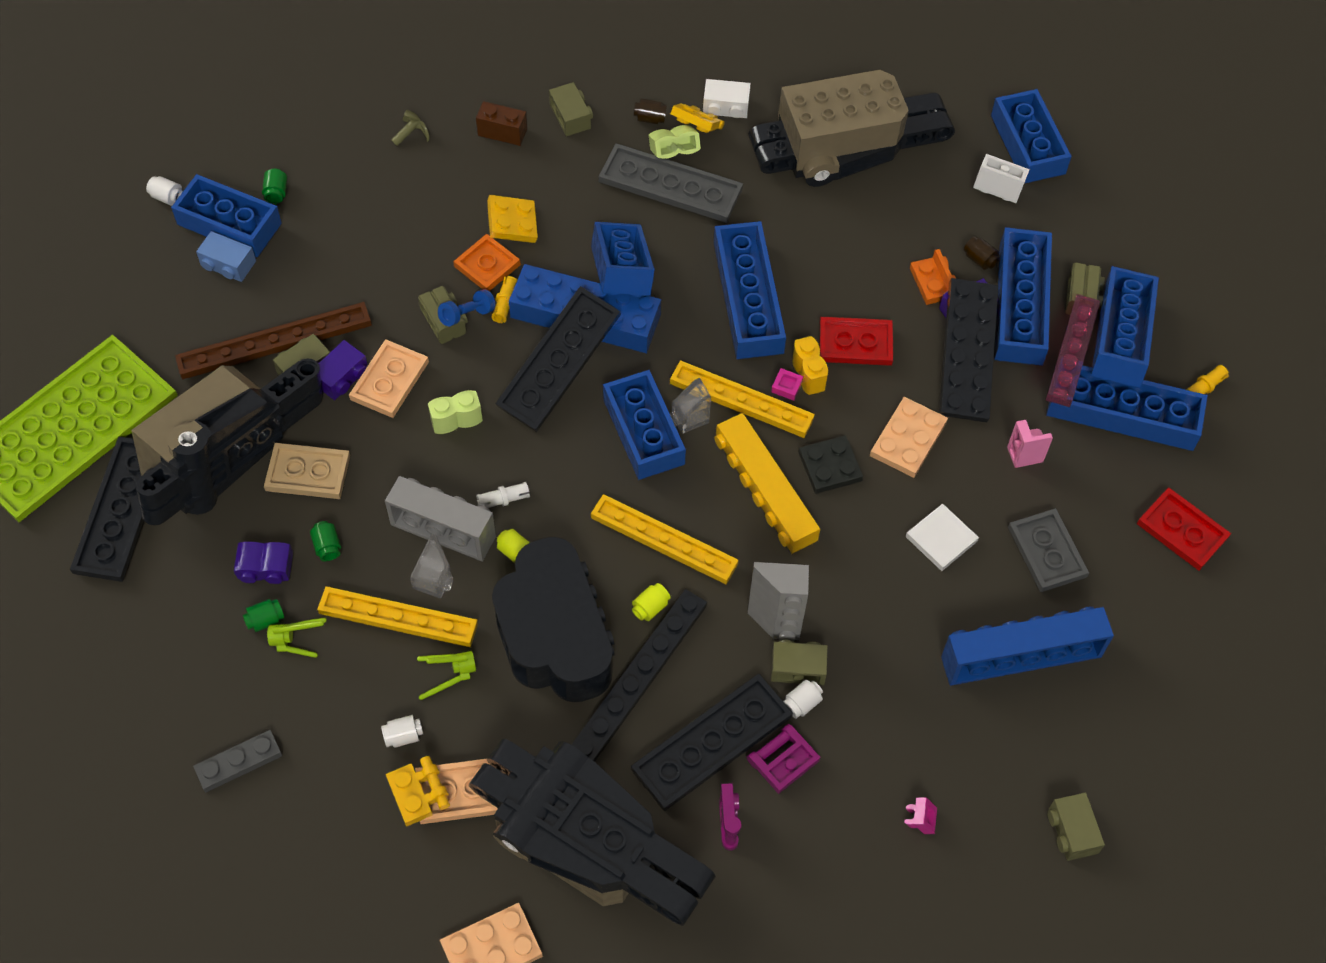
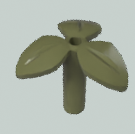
(413, 123)

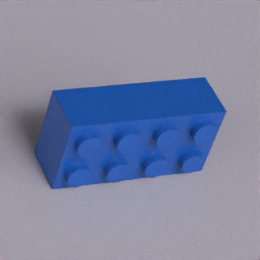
(1031, 135)
(226, 211)
(622, 259)
(644, 424)

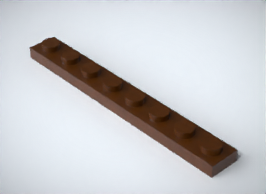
(272, 340)

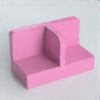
(1028, 445)

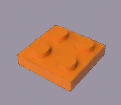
(487, 263)

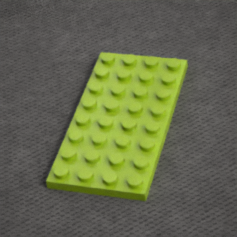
(74, 423)

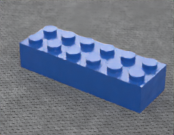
(749, 290)
(543, 295)
(1023, 296)
(1125, 327)
(1147, 412)
(1026, 645)

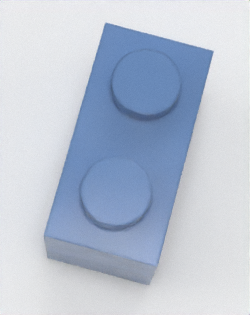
(226, 256)

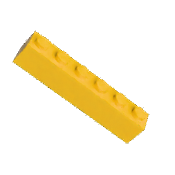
(767, 483)

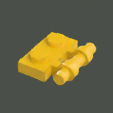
(693, 115)
(409, 793)

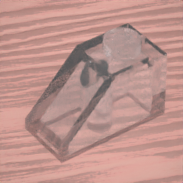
(691, 407)
(432, 570)

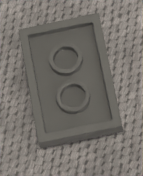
(1048, 550)

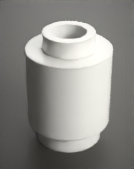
(164, 190)
(804, 698)
(402, 731)

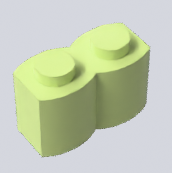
(669, 143)
(453, 412)

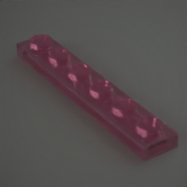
(1073, 351)

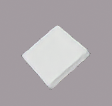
(942, 537)

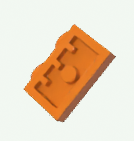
(932, 277)

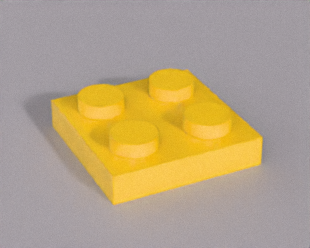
(512, 219)

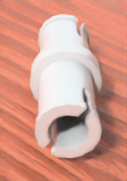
(503, 495)

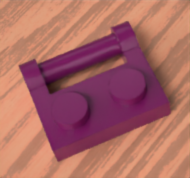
(789, 764)
(729, 818)

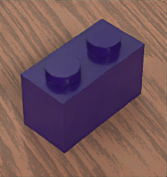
(341, 369)

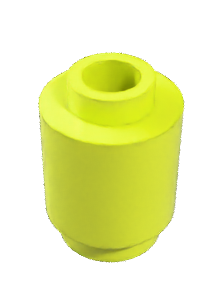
(510, 543)
(650, 602)

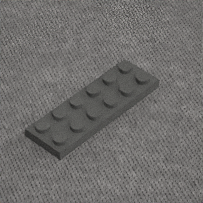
(671, 182)

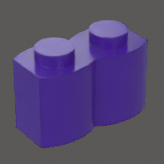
(263, 562)

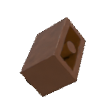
(501, 123)

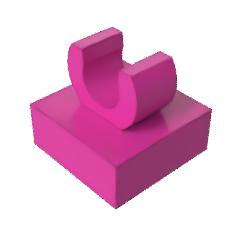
(787, 384)
(924, 815)

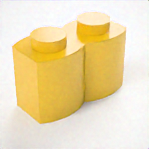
(810, 364)

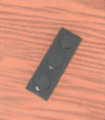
(237, 761)

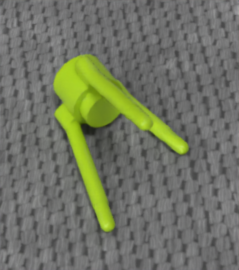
(282, 634)
(461, 663)

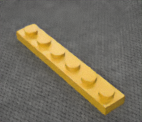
(745, 400)
(664, 539)
(398, 616)

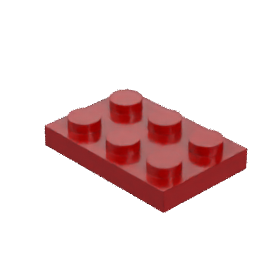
(856, 341)
(1183, 528)

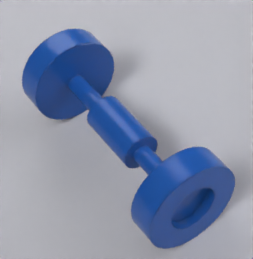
(450, 313)

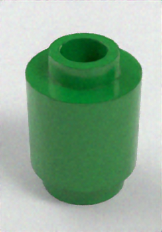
(274, 186)
(325, 541)
(263, 614)

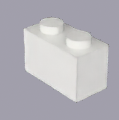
(726, 98)
(1001, 178)

